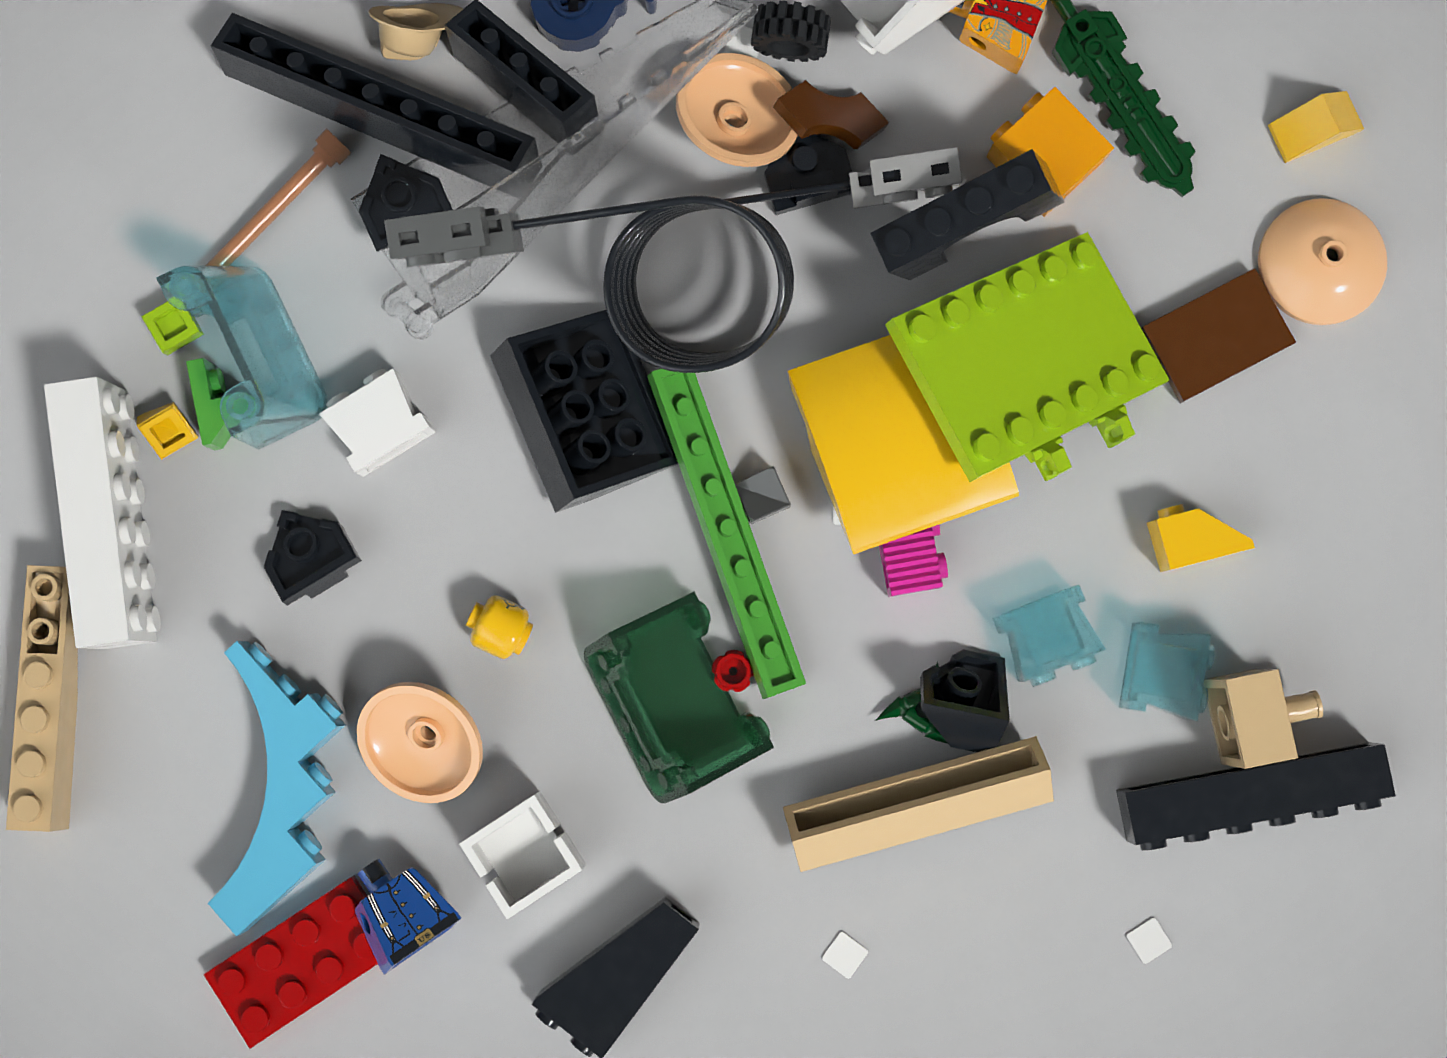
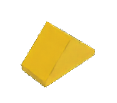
(1315, 125)

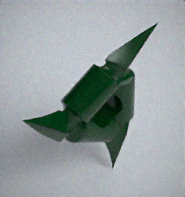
(906, 708)

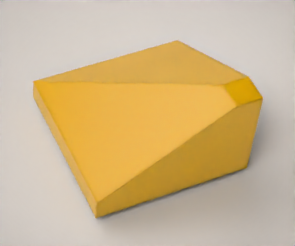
(166, 429)

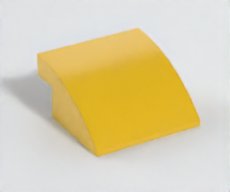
(884, 448)

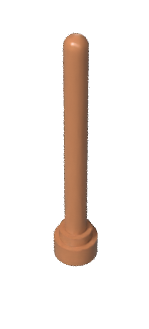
(327, 152)

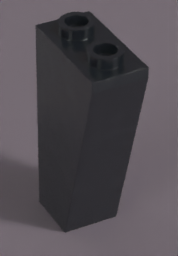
(613, 981)

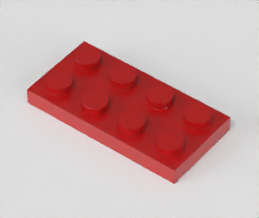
(294, 964)

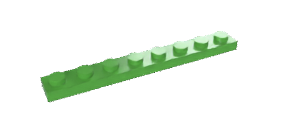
(727, 532)

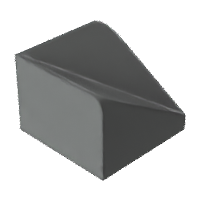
(762, 495)

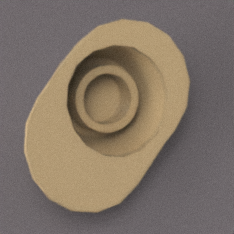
(412, 29)

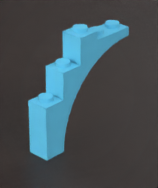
(294, 790)

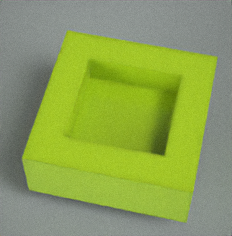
(172, 327)

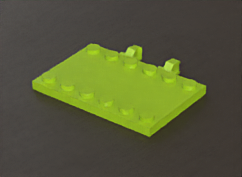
(1029, 359)

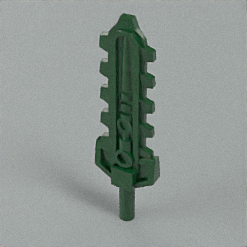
(1092, 48)

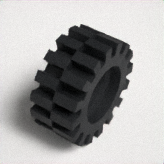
(791, 31)

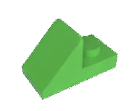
(207, 386)

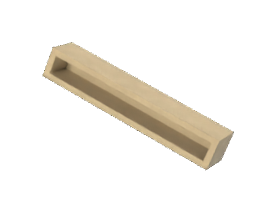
(919, 803)

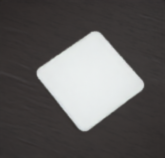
(742, 43)
(1149, 940)
(845, 955)

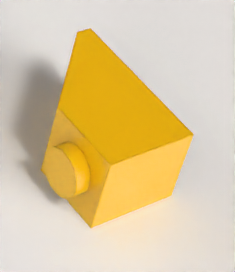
(1192, 537)

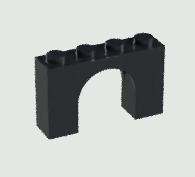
(1011, 190)

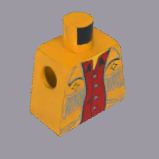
(1000, 28)

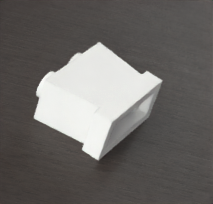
(376, 421)

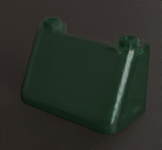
(667, 704)

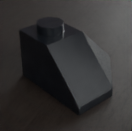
(967, 700)

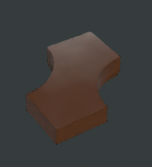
(815, 112)

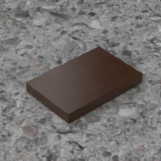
(1218, 335)

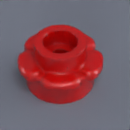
(721, 668)

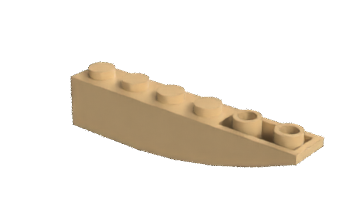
(44, 707)

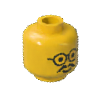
(499, 627)

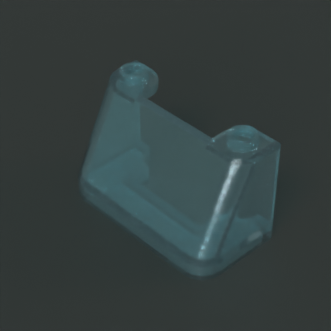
(279, 381)

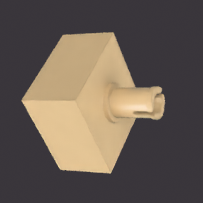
(1255, 717)

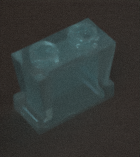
(1049, 636)
(1166, 671)

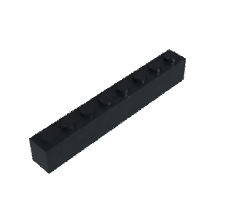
(371, 102)

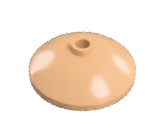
(738, 93)
(1305, 279)
(408, 754)

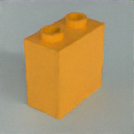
(1057, 135)

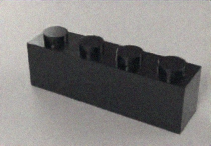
(520, 72)

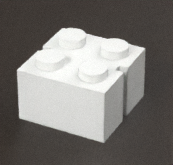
(524, 855)

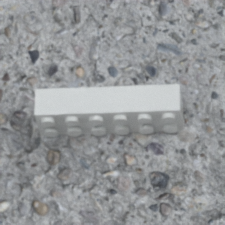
(101, 514)

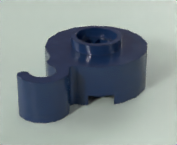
(583, 27)

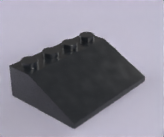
(583, 409)

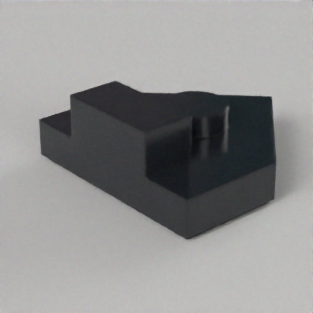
(807, 164)
(398, 193)
(308, 556)

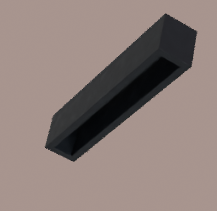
(1267, 792)

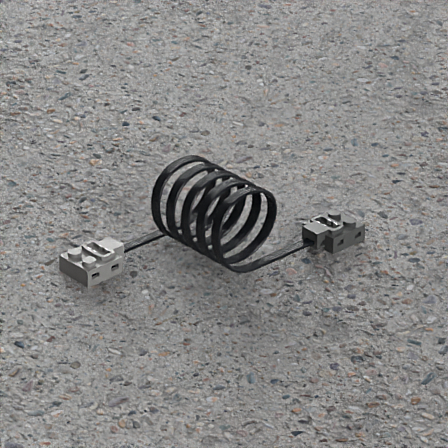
(486, 233)

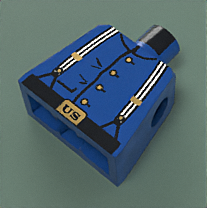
(401, 914)

